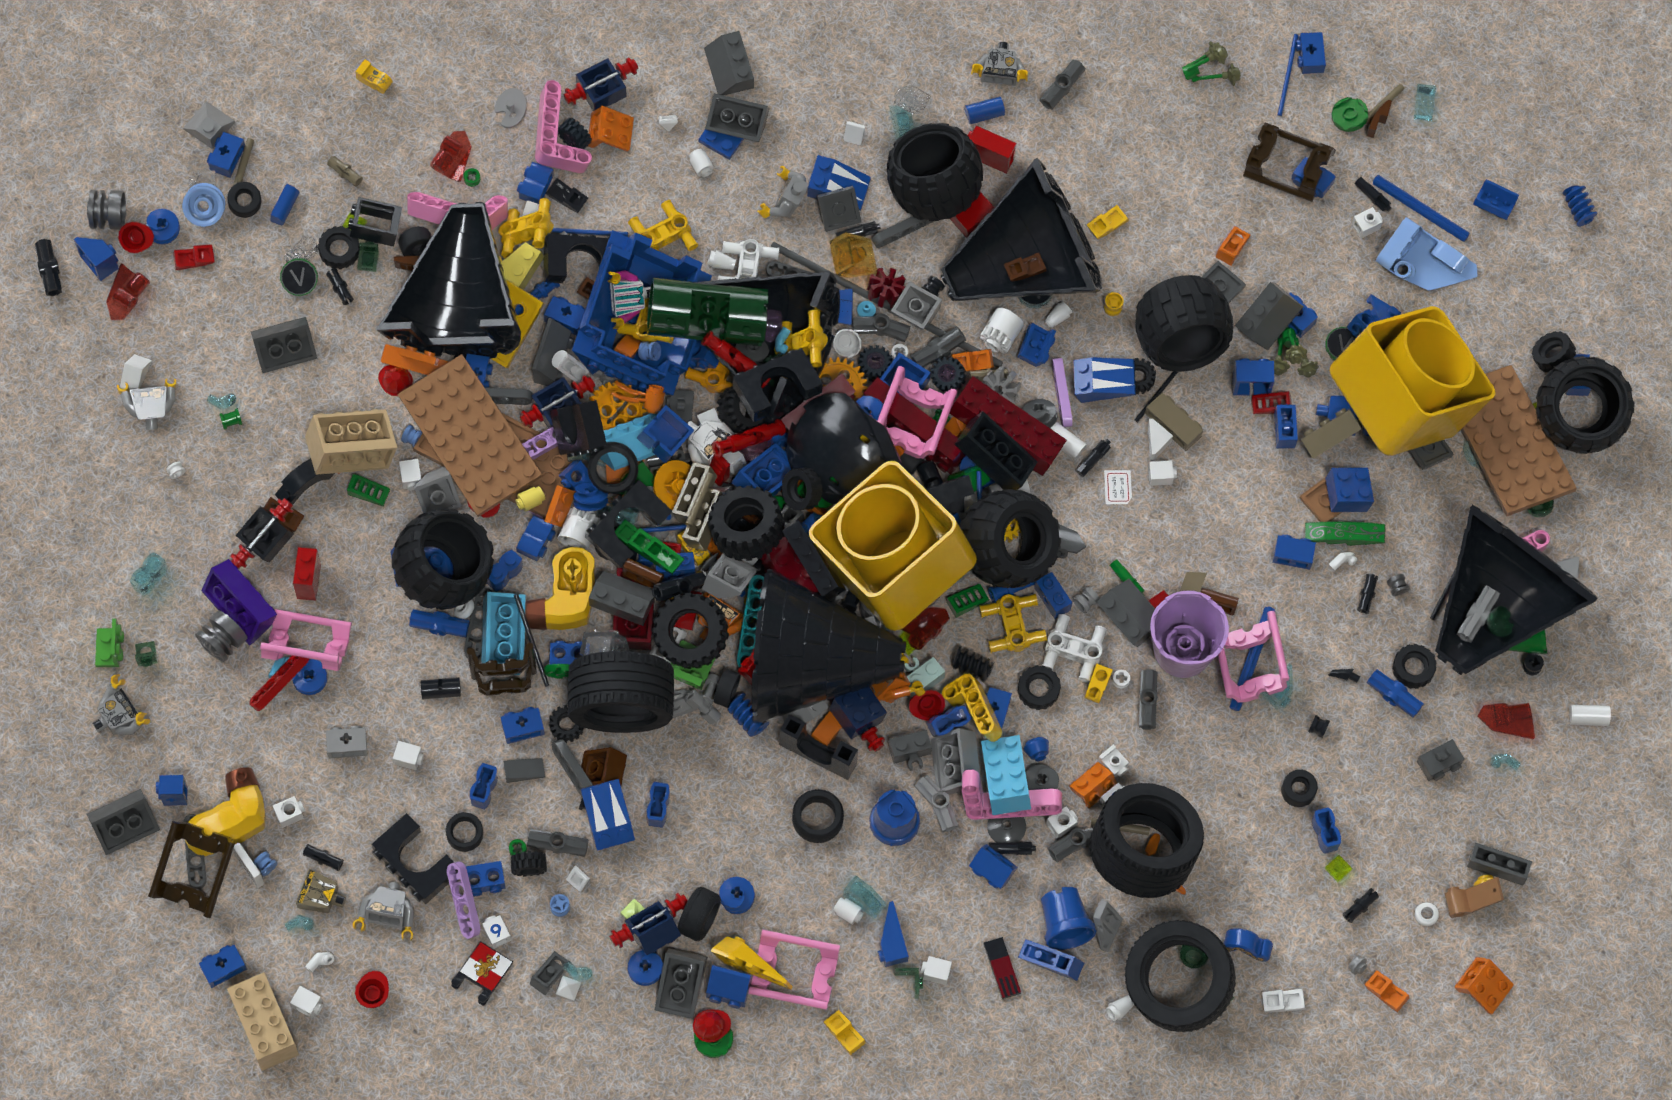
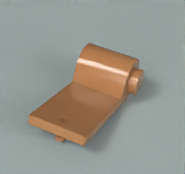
(1463, 902)

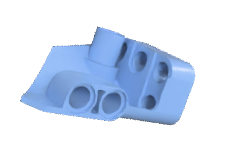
(1429, 260)

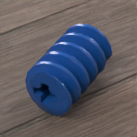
(1579, 205)
(744, 714)

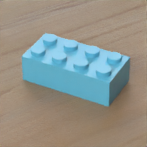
(502, 628)
(1006, 775)

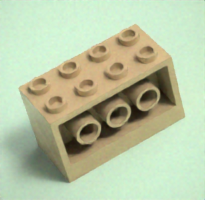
(350, 441)
(263, 1021)

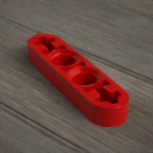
(277, 682)

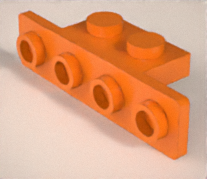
(411, 359)

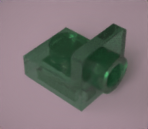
(368, 256)

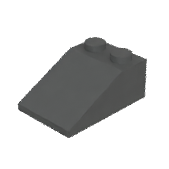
(680, 983)

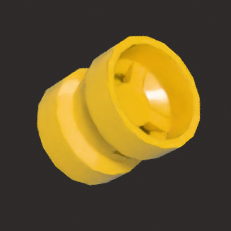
(1113, 300)

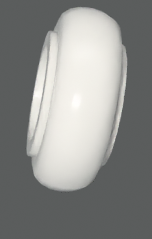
(465, 610)
(1428, 906)

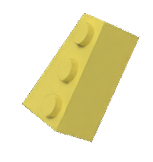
(522, 264)

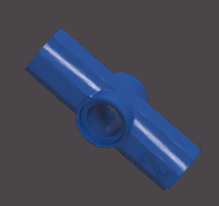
(439, 623)
(1395, 693)

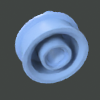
(198, 215)

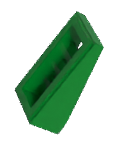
(351, 491)
(951, 601)

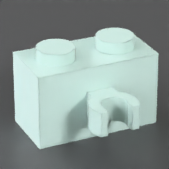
(928, 674)

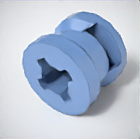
(649, 351)
(411, 435)
(265, 863)
(558, 901)

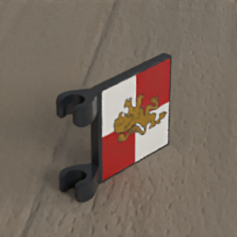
(485, 969)

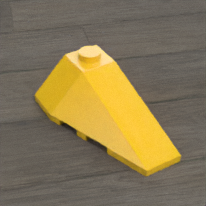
(740, 956)

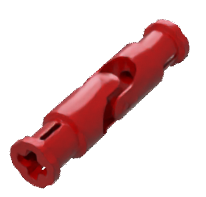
(722, 349)
(747, 438)

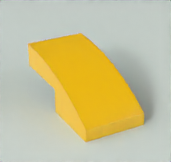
(1106, 223)
(844, 1032)

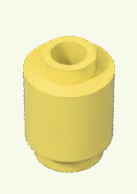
(530, 498)

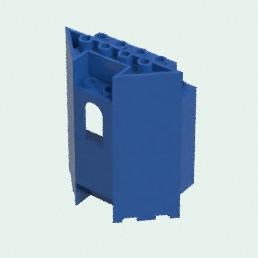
(596, 331)

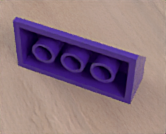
(239, 600)

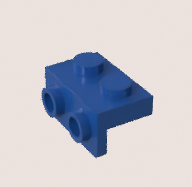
(1496, 199)
(1036, 345)

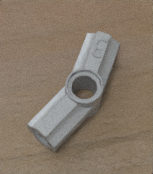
(1478, 614)
(944, 813)

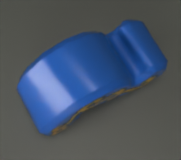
(1248, 943)

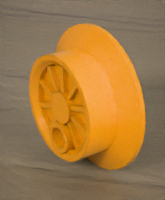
(670, 481)

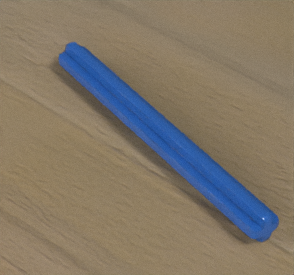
(1421, 208)
(1250, 663)

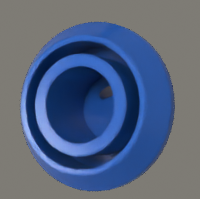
(1037, 748)

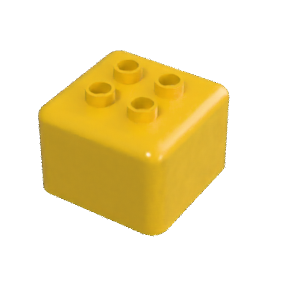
(1411, 380)
(893, 545)

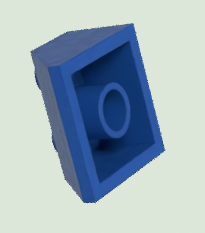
(97, 256)
(728, 987)

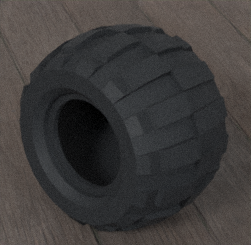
(934, 171)
(1184, 323)
(1614, 395)
(986, 528)
(463, 543)

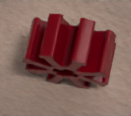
(885, 287)

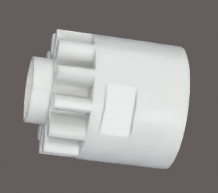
(1001, 330)
(575, 528)

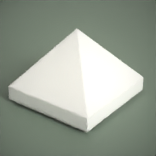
(668, 122)
(577, 878)
(568, 988)

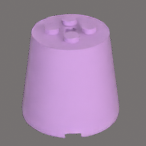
(1191, 621)

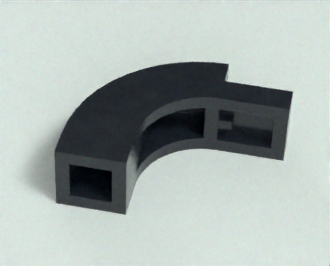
(299, 481)

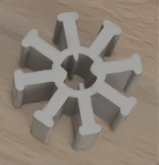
(1008, 388)

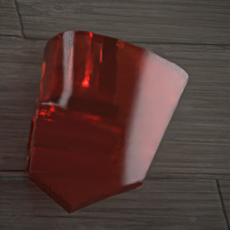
(452, 156)
(125, 292)
(926, 626)
(1509, 719)

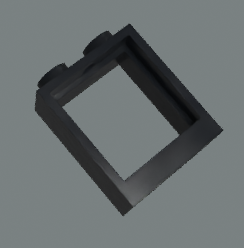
(379, 210)

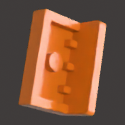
(559, 506)
(1093, 784)

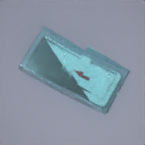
(1424, 102)

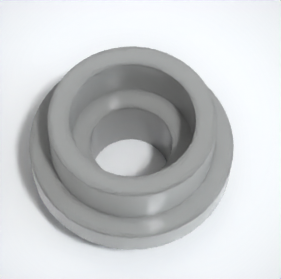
(1358, 965)

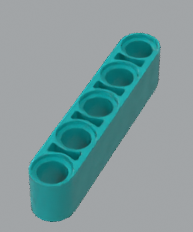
(750, 613)

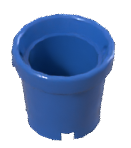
(895, 818)
(1066, 919)

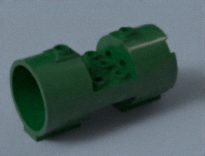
(694, 309)

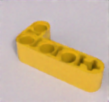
(970, 691)

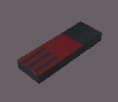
(1002, 968)

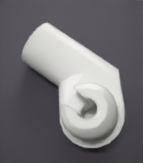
(1343, 558)
(320, 958)

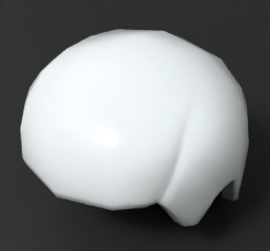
(847, 343)

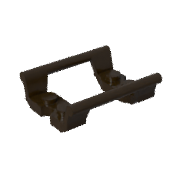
(1312, 173)
(510, 667)
(177, 891)

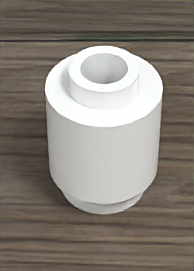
(701, 163)
(848, 910)

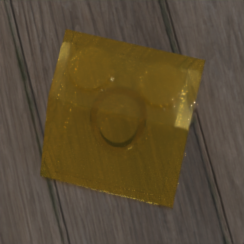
(852, 255)

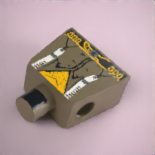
(319, 893)

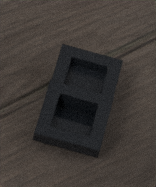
(567, 196)

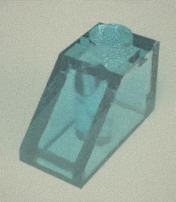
(901, 120)
(1281, 698)
(864, 896)

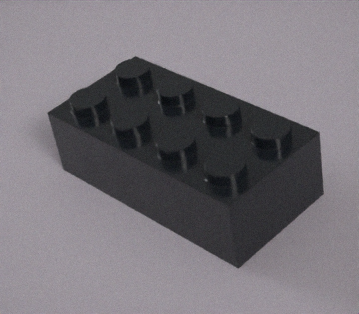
(996, 452)

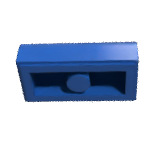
(984, 110)
(284, 205)

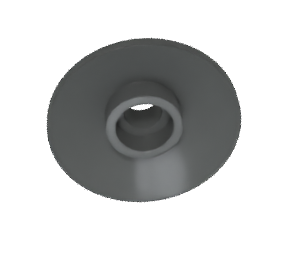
(1000, 833)

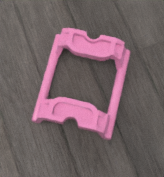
(928, 399)
(279, 639)
(1267, 683)
(824, 970)

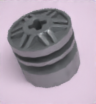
(102, 209)
(218, 640)

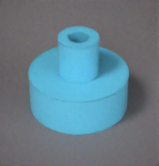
(866, 309)

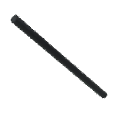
(1160, 390)
(1442, 598)
(531, 640)

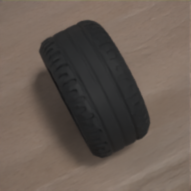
(618, 487)
(818, 796)
(699, 913)

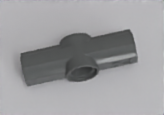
(1068, 77)
(1147, 710)
(545, 840)

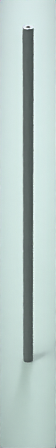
(864, 293)

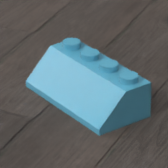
(627, 435)

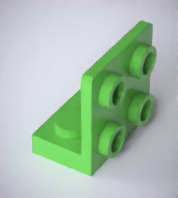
(108, 645)
(693, 676)

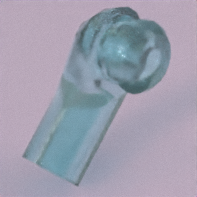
(1499, 759)
(578, 973)

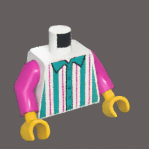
(626, 296)

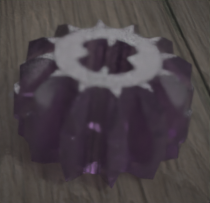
(774, 325)

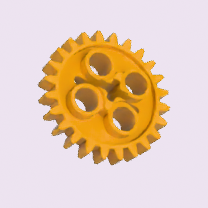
(834, 369)
(606, 401)

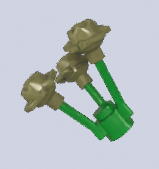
(1215, 52)
(1295, 354)

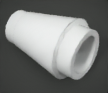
(720, 261)
(1058, 314)
(1119, 1008)

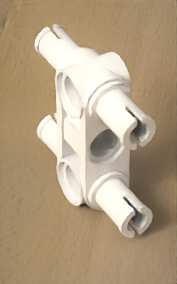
(748, 260)
(1074, 648)

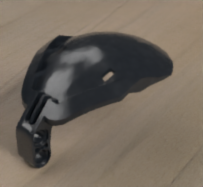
(831, 444)

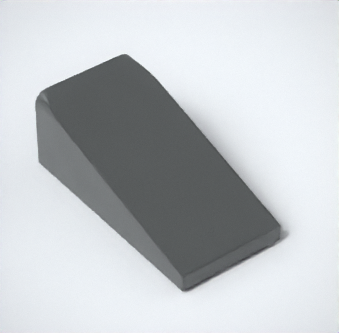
(524, 769)
(548, 973)

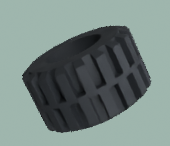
(731, 415)

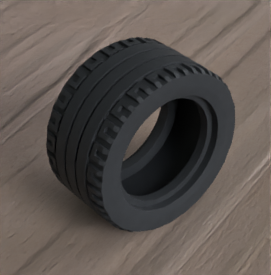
(620, 692)
(1132, 870)
(1166, 936)

